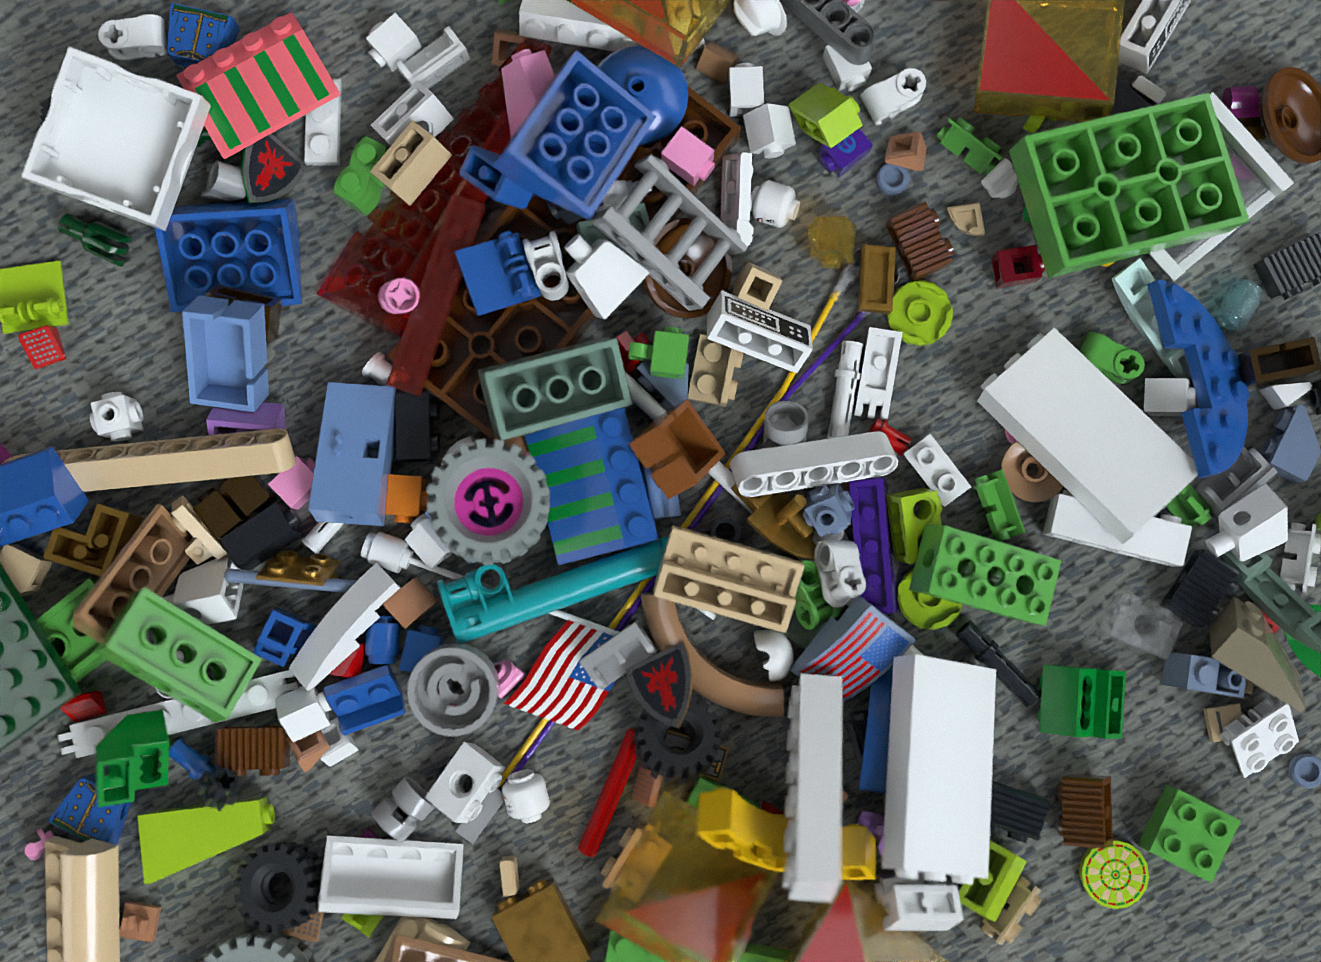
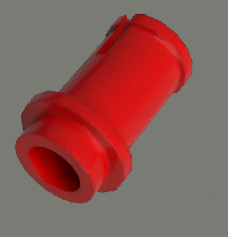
(896, 438)

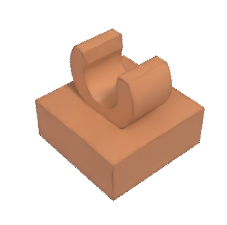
(140, 921)

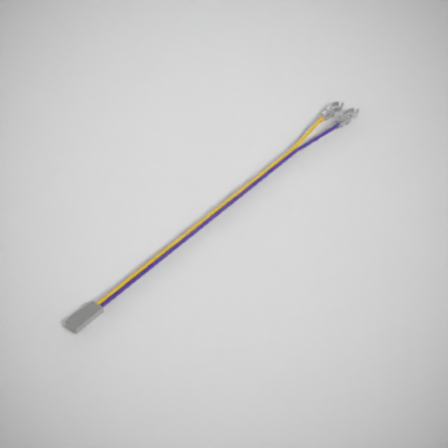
(847, 278)

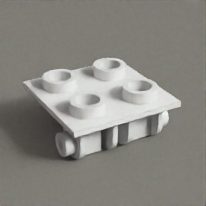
(1264, 739)

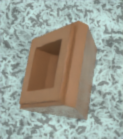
(716, 62)

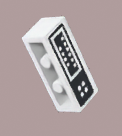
(1149, 32)
(759, 332)

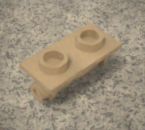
(1021, 902)

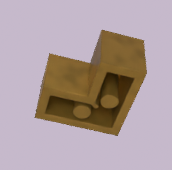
(98, 548)

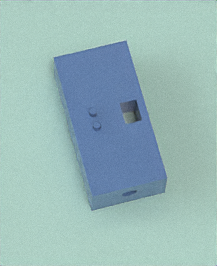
(354, 454)

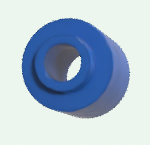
(382, 641)

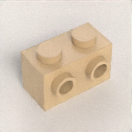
(411, 162)

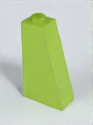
(194, 833)

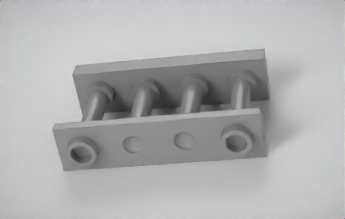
(640, 245)

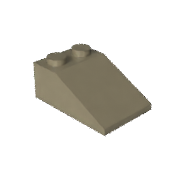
(1250, 647)

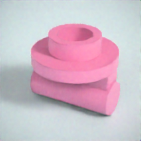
(508, 675)
(34, 850)

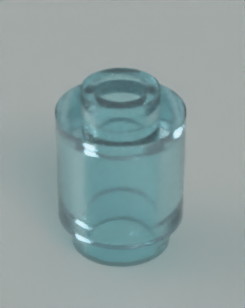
(1239, 305)

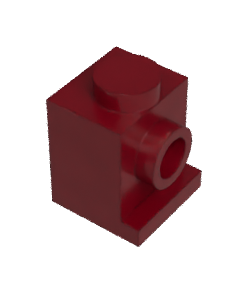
(1026, 256)

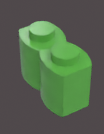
(356, 184)

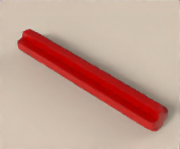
(609, 796)

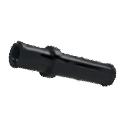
(989, 654)

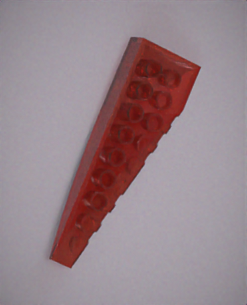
(404, 234)

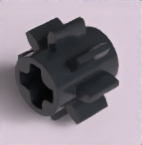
(218, 788)

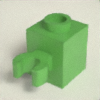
(667, 354)

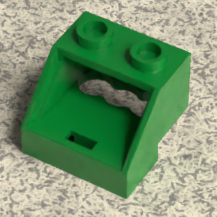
(1062, 699)
(135, 758)

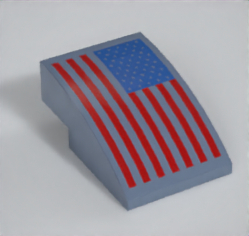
(855, 648)

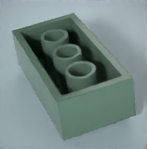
(554, 387)

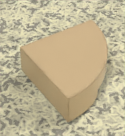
(967, 218)

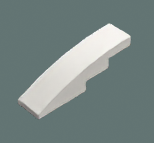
(336, 633)

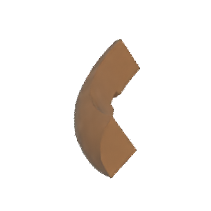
(708, 679)

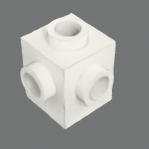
(125, 421)

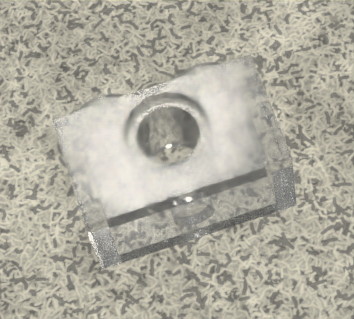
(1158, 634)

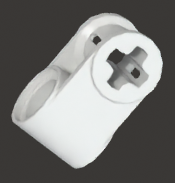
(135, 37)
(889, 96)
(546, 260)
(839, 567)

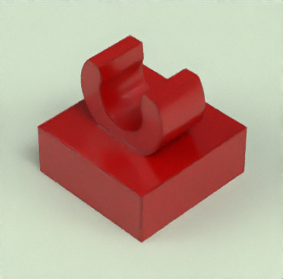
(624, 343)

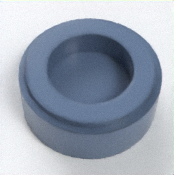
(892, 179)
(1305, 770)

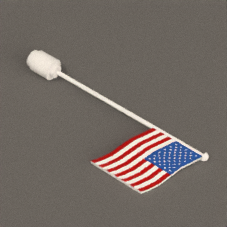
(557, 682)

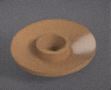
(1022, 485)

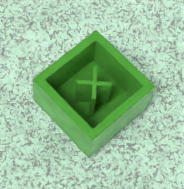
(1189, 833)

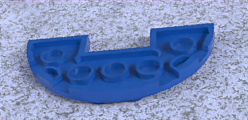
(1221, 422)

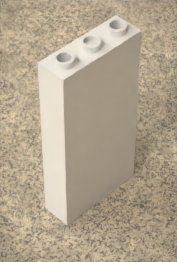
(1087, 434)
(939, 769)

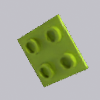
(32, 297)

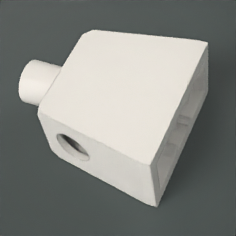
(602, 274)
(1251, 525)
(206, 593)

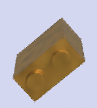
(540, 926)

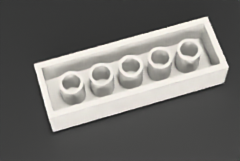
(815, 791)

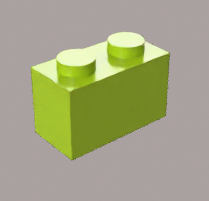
(826, 114)
(990, 894)

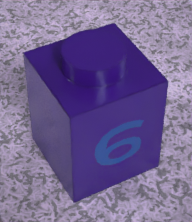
(845, 153)

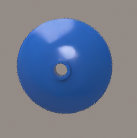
(663, 82)

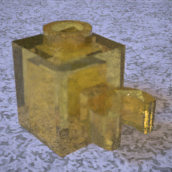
(832, 241)

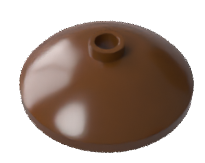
(1293, 114)
(689, 263)

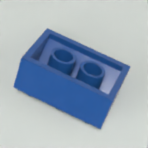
(37, 496)

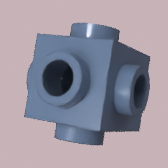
(828, 509)

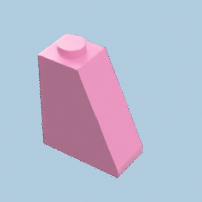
(524, 83)

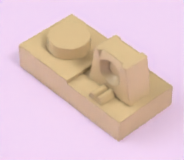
(203, 543)

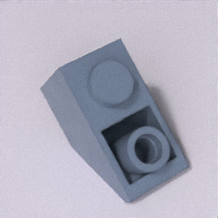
(670, 390)
(1293, 446)
(1202, 675)

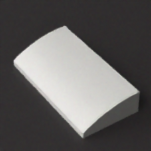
(391, 877)

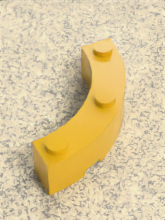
(759, 835)

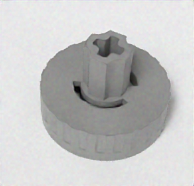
(459, 664)

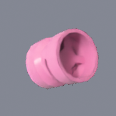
(404, 294)

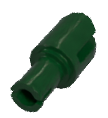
(97, 238)

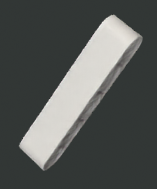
(813, 464)

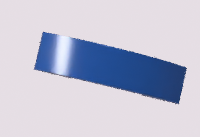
(876, 745)

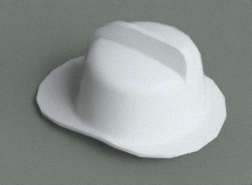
(761, 16)

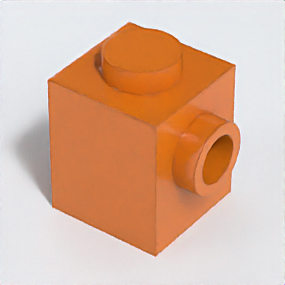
(406, 497)

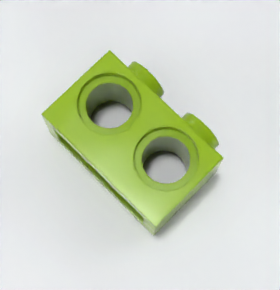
(906, 526)

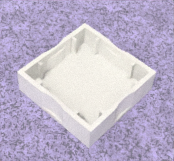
(117, 139)

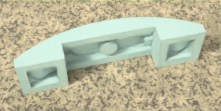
(1135, 298)

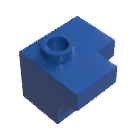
(283, 636)

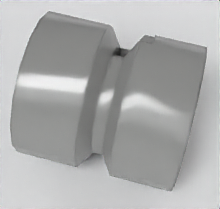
(785, 424)
(411, 800)

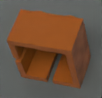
(677, 449)

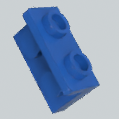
(366, 699)

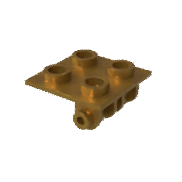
(291, 568)

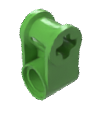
(1109, 355)
(811, 600)

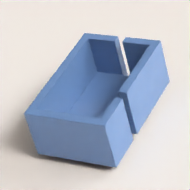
(226, 353)

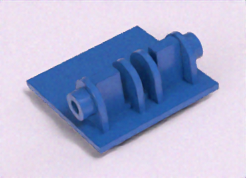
(497, 273)

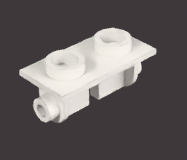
(937, 469)
(1304, 545)

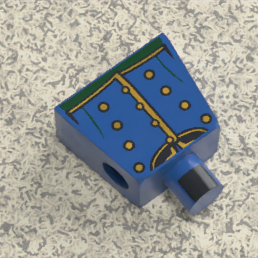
(198, 34)
(83, 817)

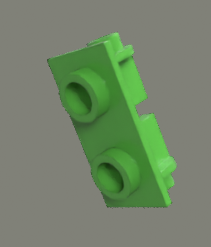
(961, 136)
(1000, 505)
(1189, 507)

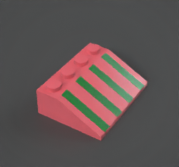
(259, 84)

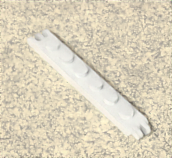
(257, 697)

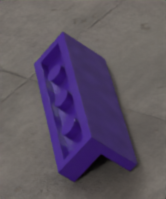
(874, 542)

